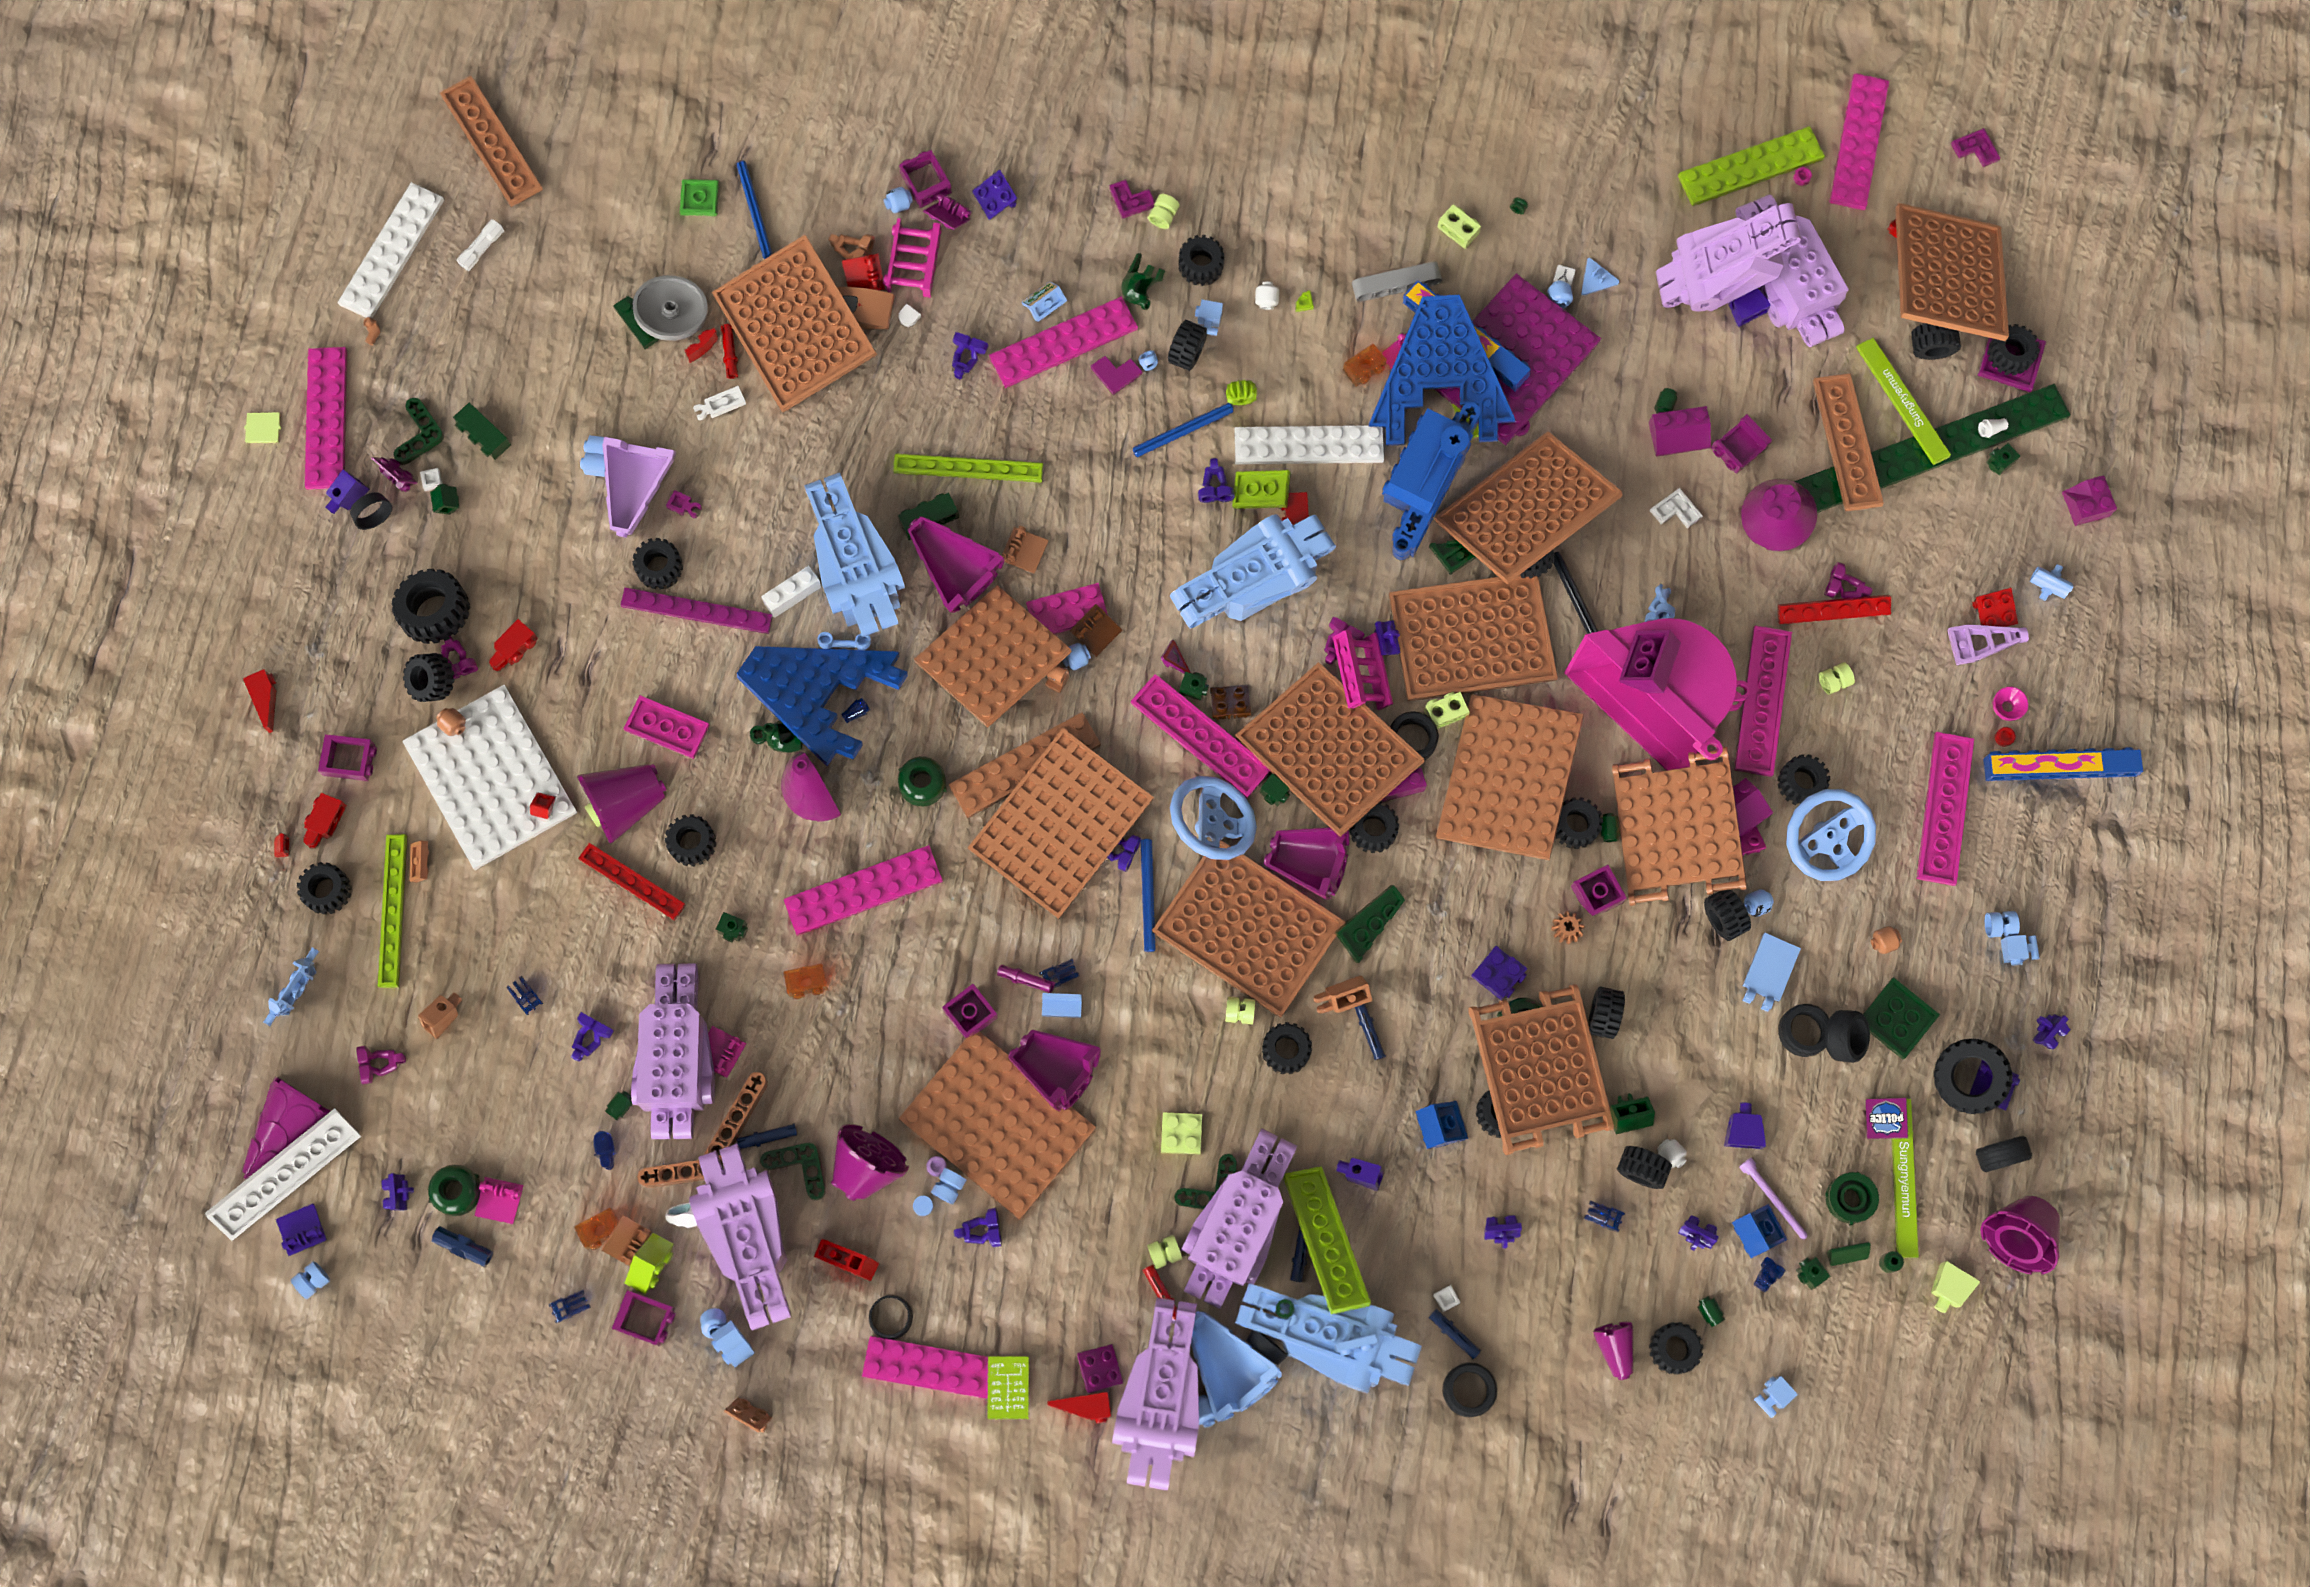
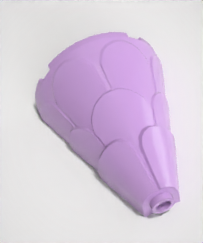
(632, 481)

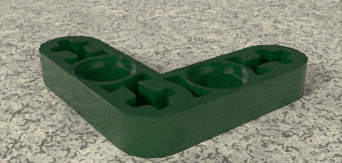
(427, 431)
(806, 1162)
(1232, 1168)

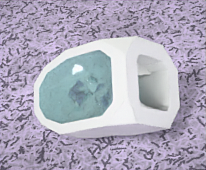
(681, 1216)

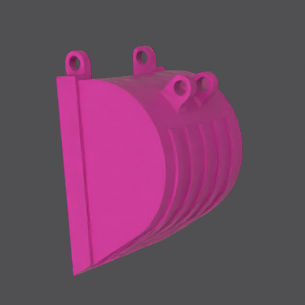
(1689, 709)

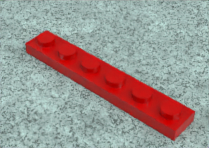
(1834, 609)
(632, 881)

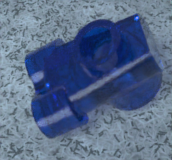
(1770, 1272)

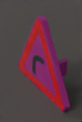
(1174, 658)

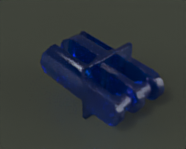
(1064, 972)
(525, 997)
(604, 1149)
(1605, 1216)
(568, 1306)

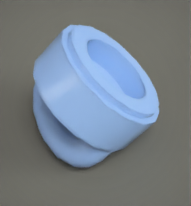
(1148, 358)

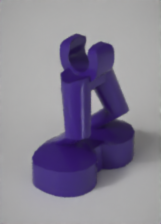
(966, 342)
(1209, 493)
(1125, 858)
(589, 1024)
(993, 1234)

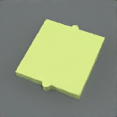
(262, 427)

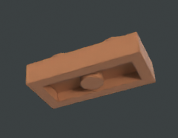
(418, 861)

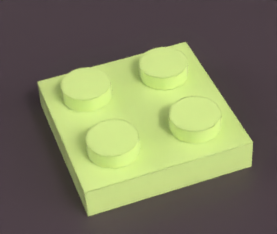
(1181, 1133)

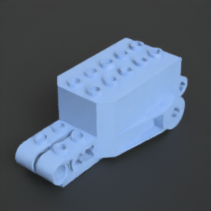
(853, 560)
(1256, 570)
(1314, 1331)

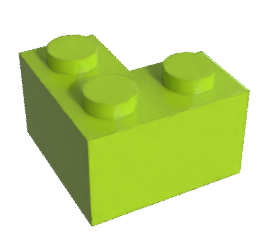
(649, 1263)

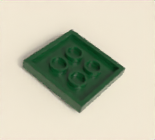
(1899, 1018)

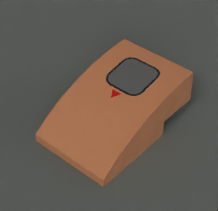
(869, 306)

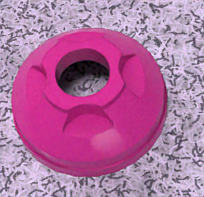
(2015, 698)

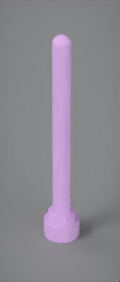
(1750, 1168)

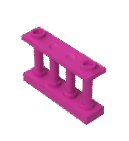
(928, 267)
(1350, 672)

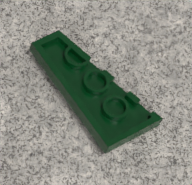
(1363, 928)

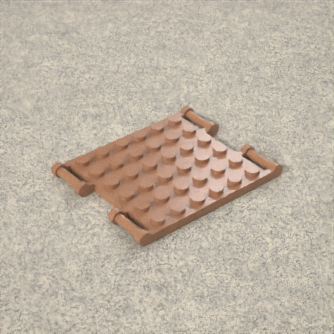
(1679, 827)
(1541, 1069)

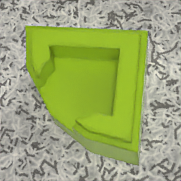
(1304, 302)

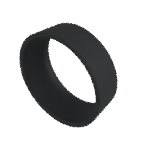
(374, 519)
(904, 1330)
(1266, 1347)

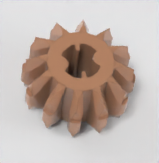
(1560, 926)

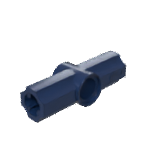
(462, 1246)

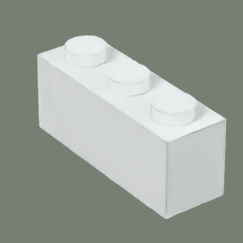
(791, 591)

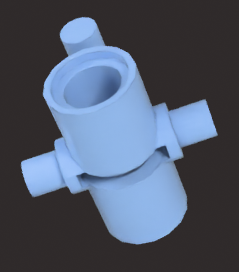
(2051, 582)

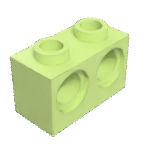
(1456, 229)
(1448, 714)

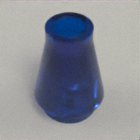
(855, 710)

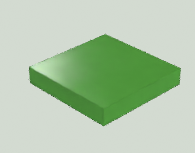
(699, 197)

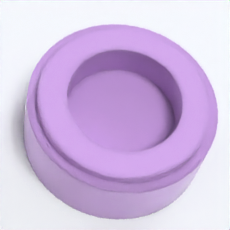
(936, 1165)

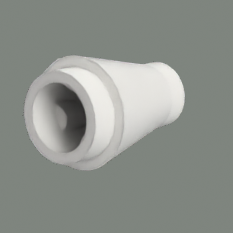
(1992, 426)

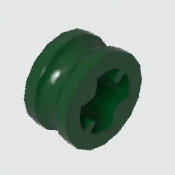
(1519, 206)
(752, 735)
(1278, 1308)

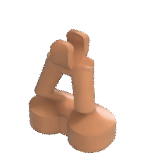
(864, 245)

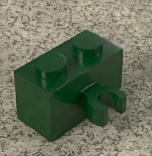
(1632, 1114)

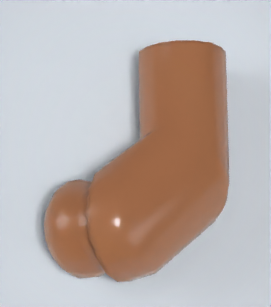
(373, 329)

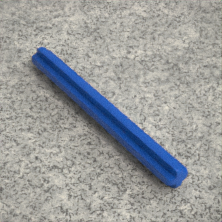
(754, 209)
(1183, 429)
(1147, 895)

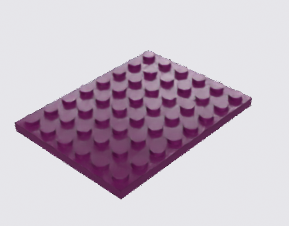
(1539, 335)

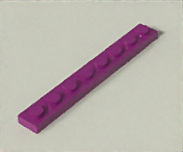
(696, 610)

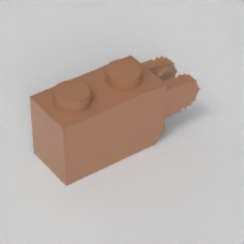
(1344, 995)

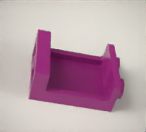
(1741, 444)

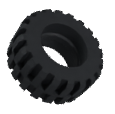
(419, 589)
(1965, 1102)

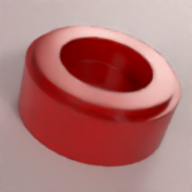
(2005, 736)

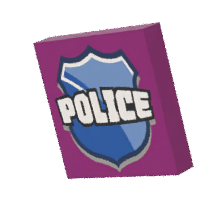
(1887, 1118)

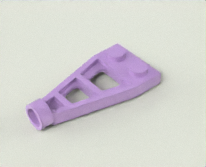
(1962, 644)

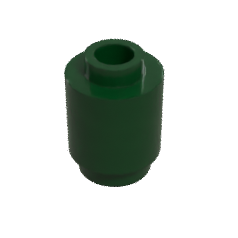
(1666, 401)
(1610, 828)
(619, 1105)
(1885, 1262)
(1711, 1311)

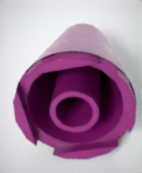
(1617, 1347)

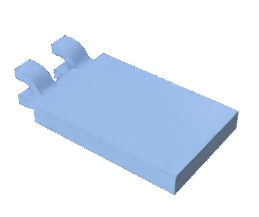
(1770, 970)

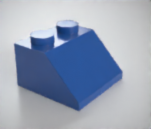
(1441, 1124)
(1759, 1231)

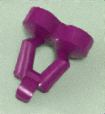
(1835, 585)
(1338, 626)
(466, 665)
(364, 1060)

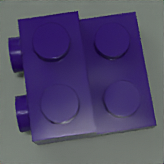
(1500, 973)

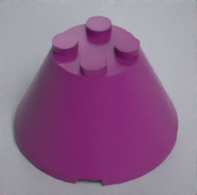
(1779, 514)
(865, 1162)

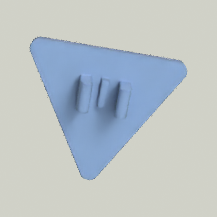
(1596, 278)

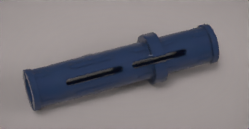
(1378, 1052)
(757, 1139)
(1299, 1260)
(1454, 1333)

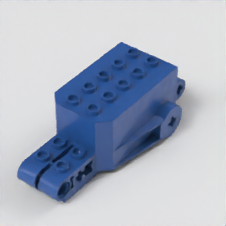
(1427, 472)

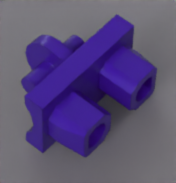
(1387, 637)
(2048, 1028)
(398, 1192)
(1502, 1233)
(1697, 1235)

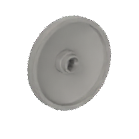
(670, 307)

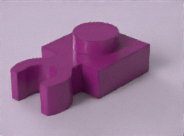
(682, 503)

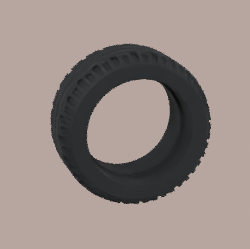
(1423, 721)
(1847, 1036)
(1787, 1038)
(2004, 1153)
(1489, 1380)

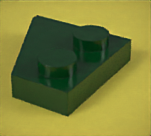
(1452, 555)

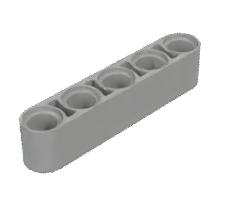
(1395, 281)

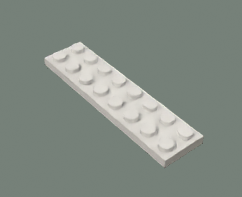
(391, 251)
(1308, 445)
(282, 1174)

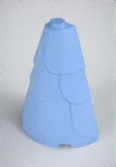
(1230, 1367)

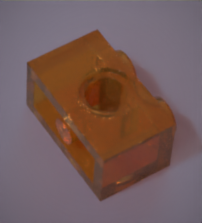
(1369, 356)
(795, 976)
(587, 1229)

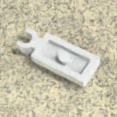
(721, 403)

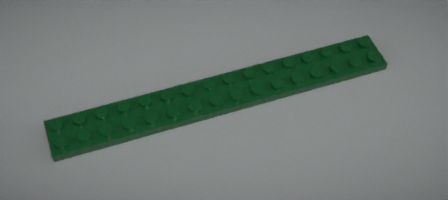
(1960, 438)

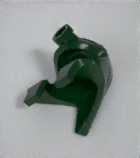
(1136, 284)
(781, 738)

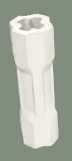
(489, 234)

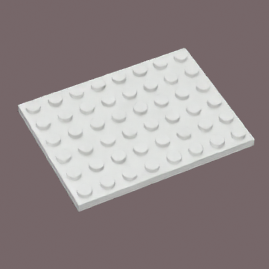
(489, 778)

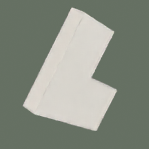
(1679, 505)

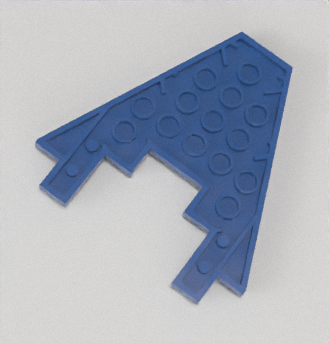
(1441, 354)
(801, 681)

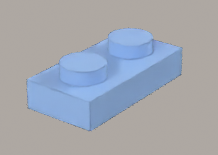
(1364, 1343)

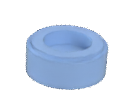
(922, 1205)

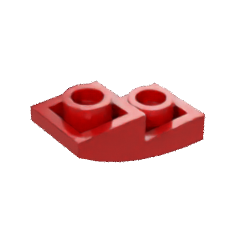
(707, 340)

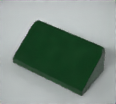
(1849, 1254)

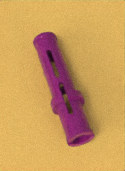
(1018, 976)

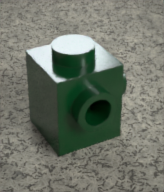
(2002, 458)
(444, 499)
(1194, 685)
(1275, 791)
(731, 927)
(1812, 1272)

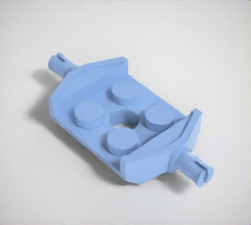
(294, 989)

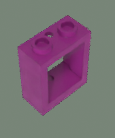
(930, 194)
(328, 754)
(625, 1310)

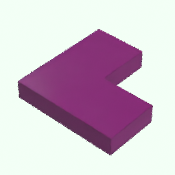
(1977, 143)
(1128, 203)
(1115, 378)

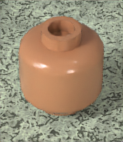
(451, 722)
(1886, 940)

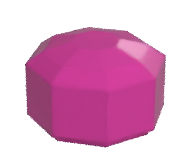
(1802, 176)

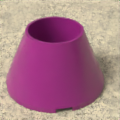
(2024, 1235)

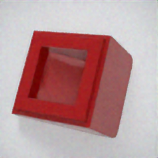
(542, 805)
(281, 846)

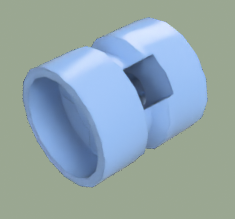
(1999, 924)
(948, 1186)
(308, 1281)

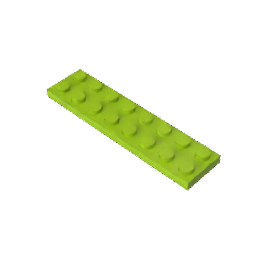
(1751, 166)
(1326, 1240)

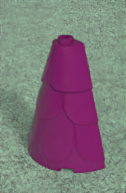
(954, 562)
(806, 791)
(282, 1121)

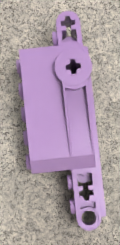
(1728, 259)
(1808, 284)
(673, 1055)
(1238, 1223)
(743, 1232)
(1160, 1401)

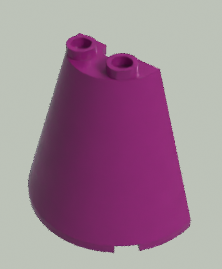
(622, 796)
(1310, 858)
(1056, 1066)

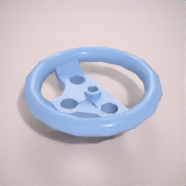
(1212, 820)
(1829, 834)

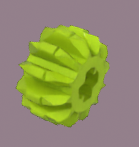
(1241, 392)

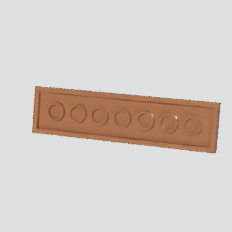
(491, 141)
(1848, 442)
(1001, 776)

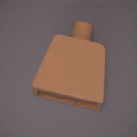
(439, 1014)

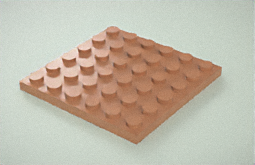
(992, 656)

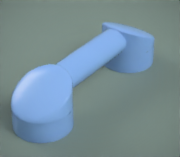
(826, 641)

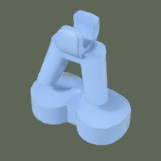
(1662, 610)

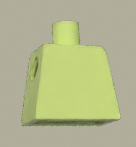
(1952, 1286)

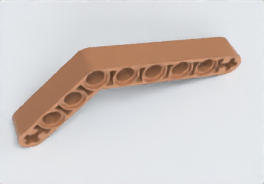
(718, 1140)

